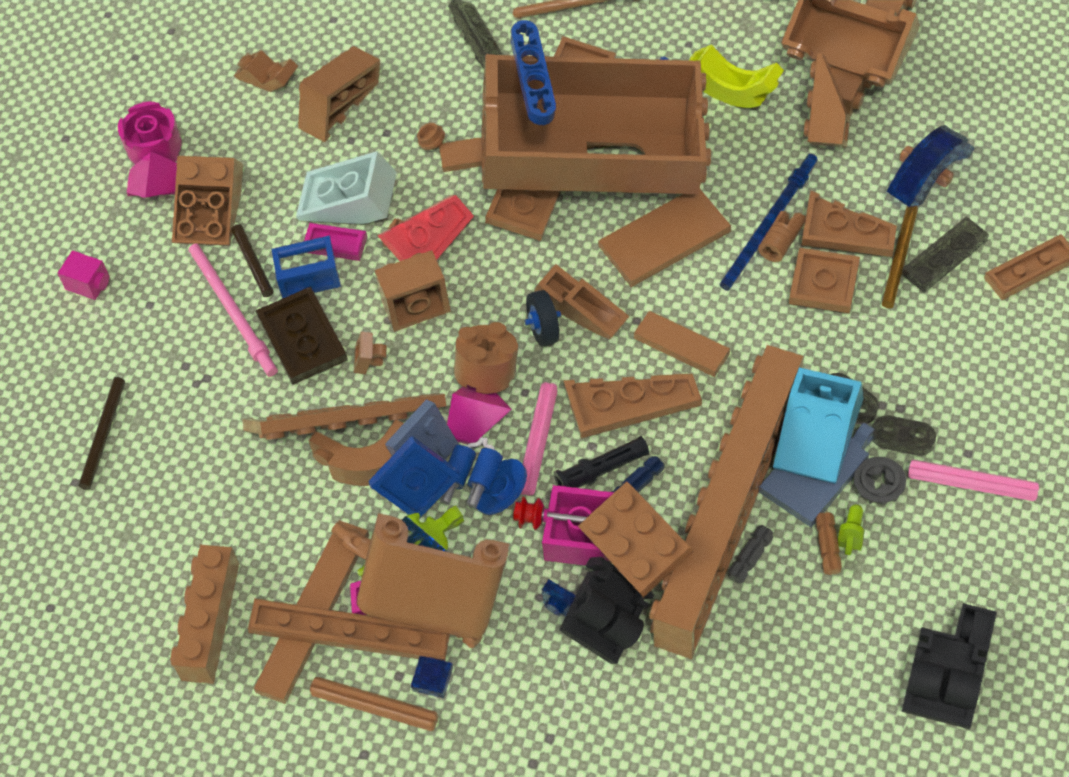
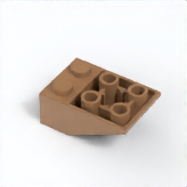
(206, 199)

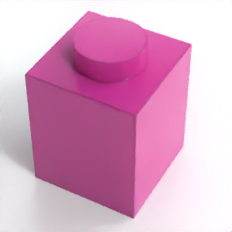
(83, 275)

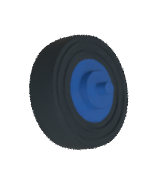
(542, 318)

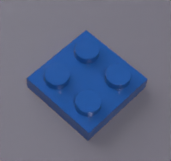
(414, 477)

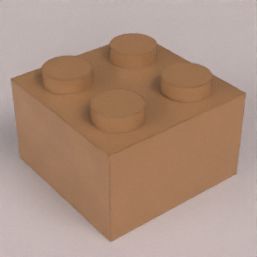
(413, 290)

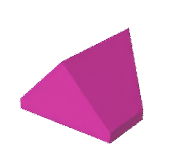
(152, 176)
(474, 414)

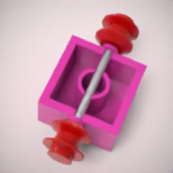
(567, 509)

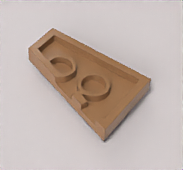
(838, 228)

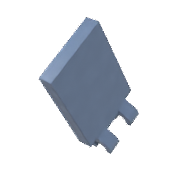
(808, 496)

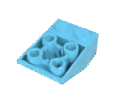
(818, 425)

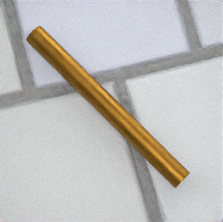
(899, 257)

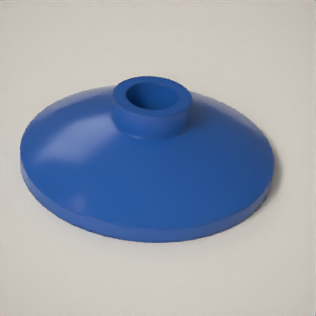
(505, 488)

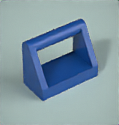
(318, 275)

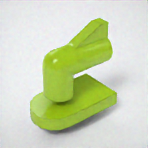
(851, 532)

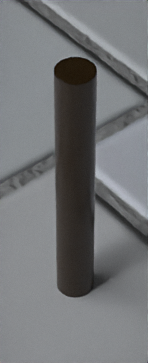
(252, 260)

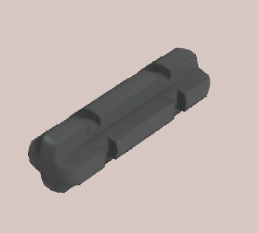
(750, 554)

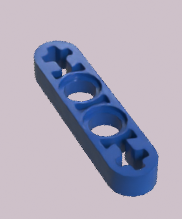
(533, 72)

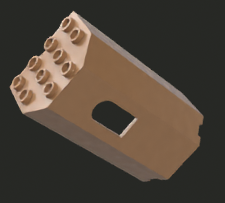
(600, 104)

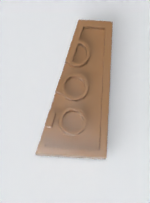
(616, 404)

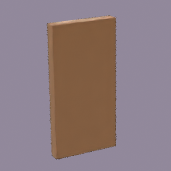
(664, 236)

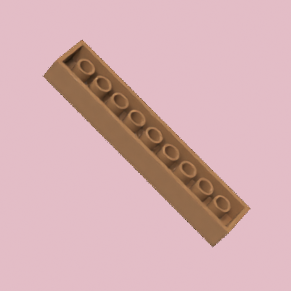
(725, 504)

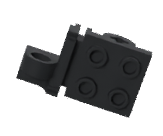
(605, 612)
(950, 669)

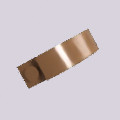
(351, 464)

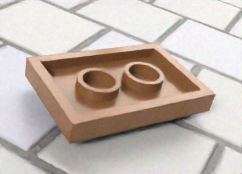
(635, 539)

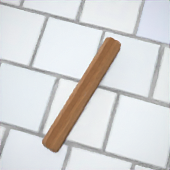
(374, 703)

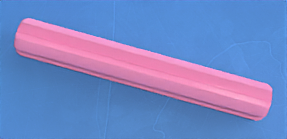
(538, 435)
(973, 480)

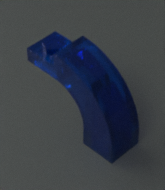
(927, 163)

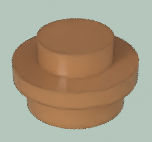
(430, 136)

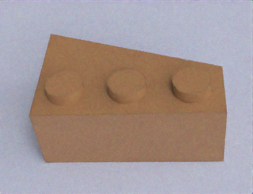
(334, 89)

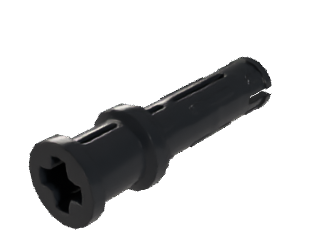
(589, 470)

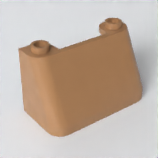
(852, 37)
(429, 584)

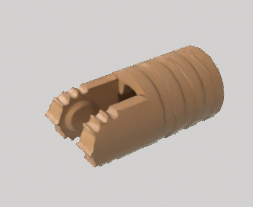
(781, 236)

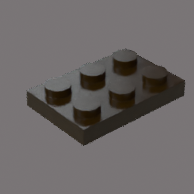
(301, 335)

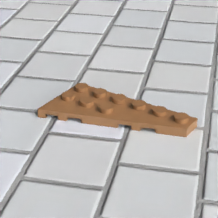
(336, 417)

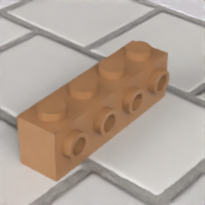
(205, 614)

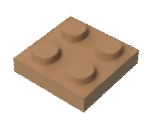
(824, 280)

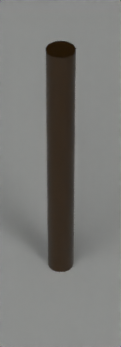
(101, 433)

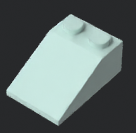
(348, 191)

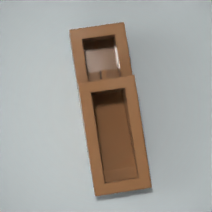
(582, 303)

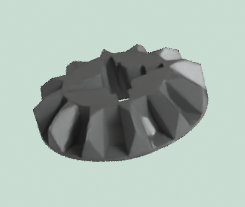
(872, 469)

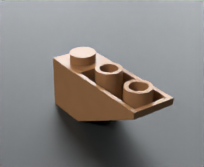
(828, 115)

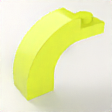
(734, 84)

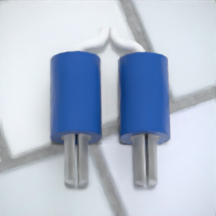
(482, 474)

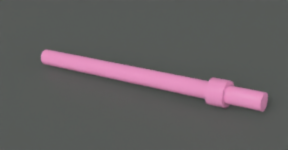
(257, 348)

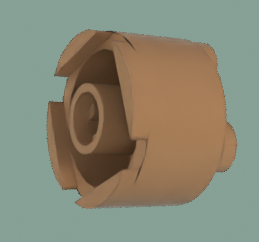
(485, 357)

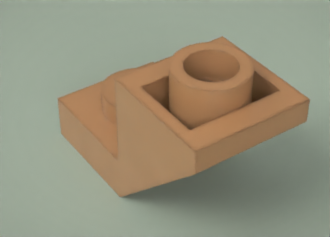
(263, 71)

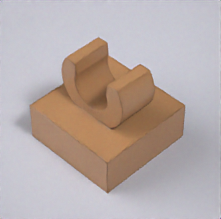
(367, 353)

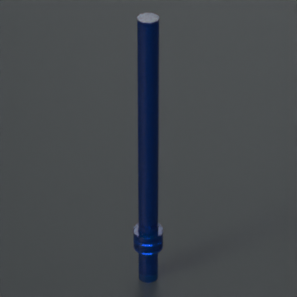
(796, 181)

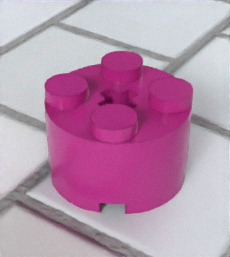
(149, 129)

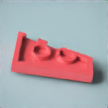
(428, 230)

